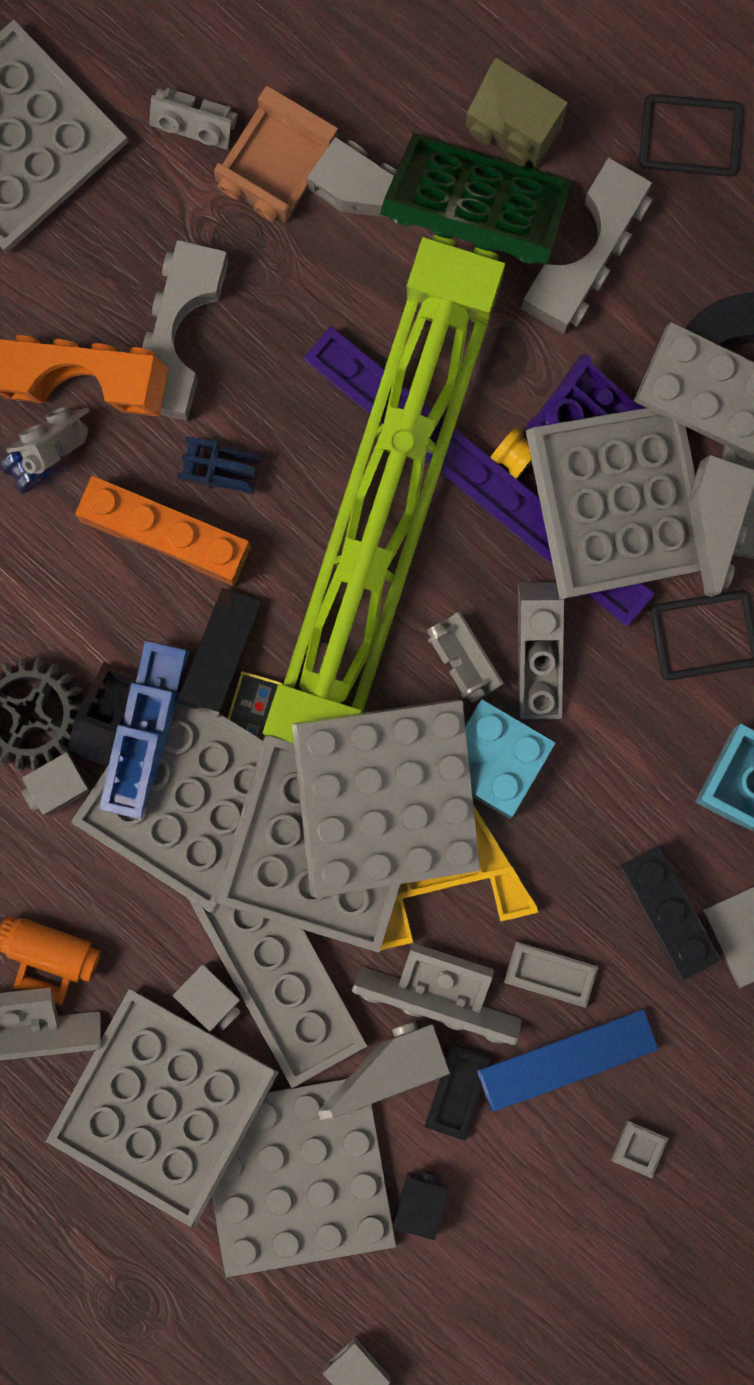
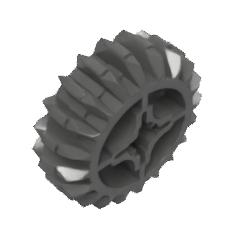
(39, 697)

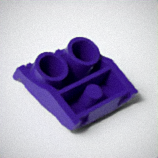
(583, 395)

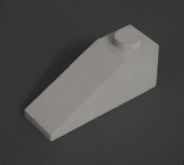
(391, 1068)

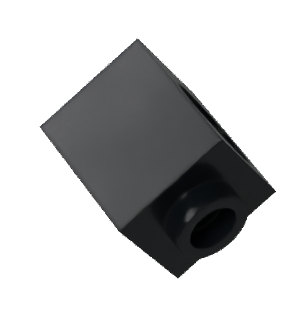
(421, 1204)

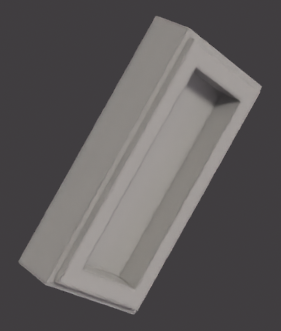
(550, 974)

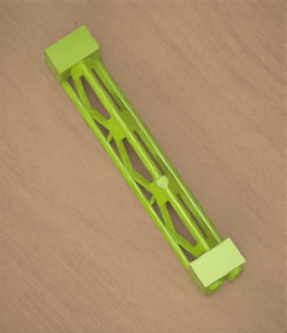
(451, 290)

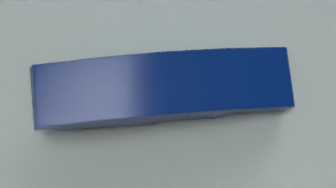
(144, 730)
(567, 1060)

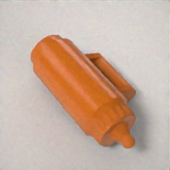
(48, 951)

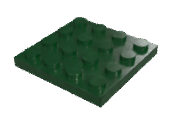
(477, 199)

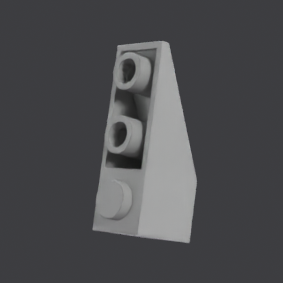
(350, 179)
(717, 512)
(540, 650)

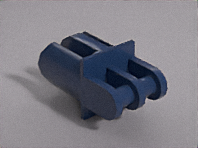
(218, 465)

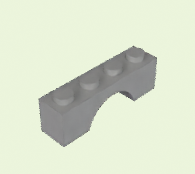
(193, 279)
(561, 289)

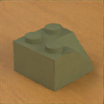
(515, 115)

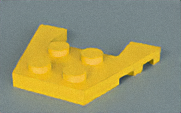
(509, 893)

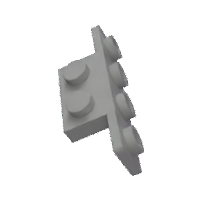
(441, 990)
(34, 1029)

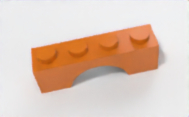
(128, 380)
(163, 529)

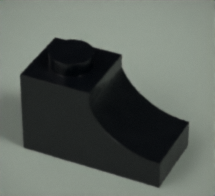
(101, 713)

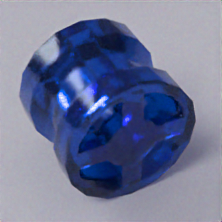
(25, 481)

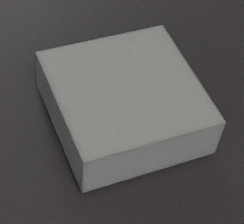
(639, 1149)

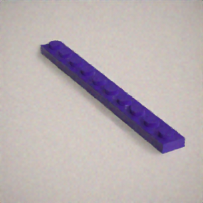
(464, 466)

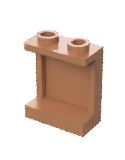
(275, 156)

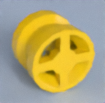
(514, 453)

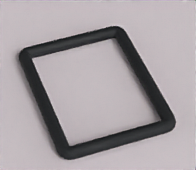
(697, 102)
(654, 612)

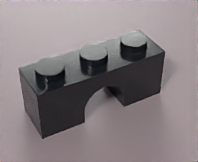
(669, 913)

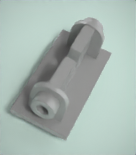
(175, 114)
(38, 441)
(470, 664)

